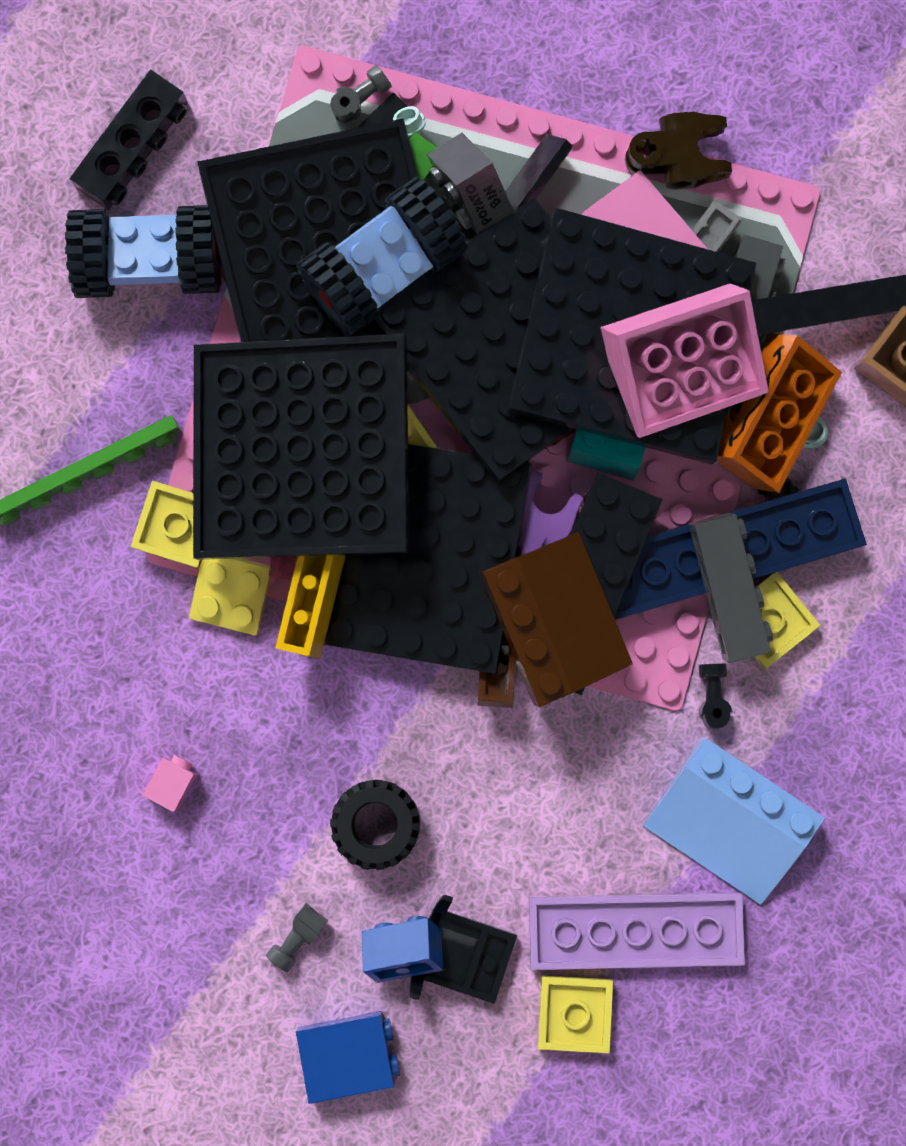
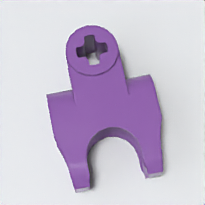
(544, 528)

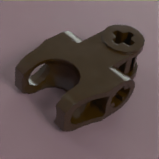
(676, 151)

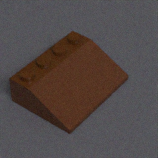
(556, 619)

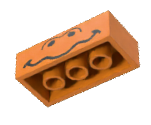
(769, 431)

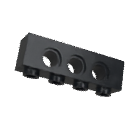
(151, 94)

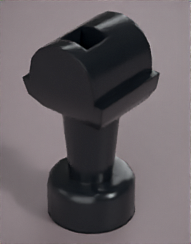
(715, 709)

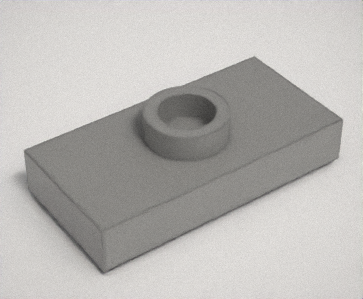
(716, 226)

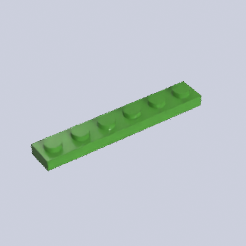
(97, 464)

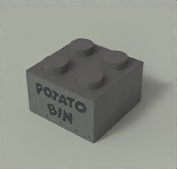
(469, 184)

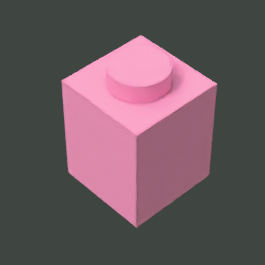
(170, 783)

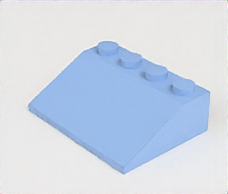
(733, 821)

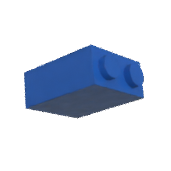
(347, 1057)

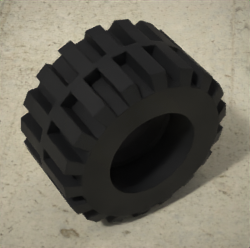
(368, 855)

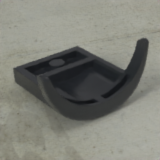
(472, 955)

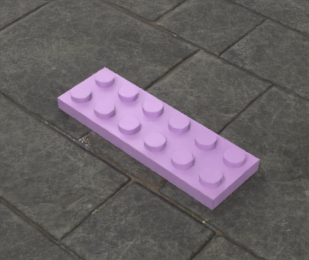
(636, 931)

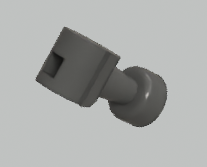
(348, 101)
(305, 929)

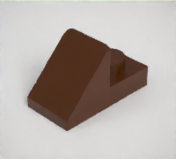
(498, 688)

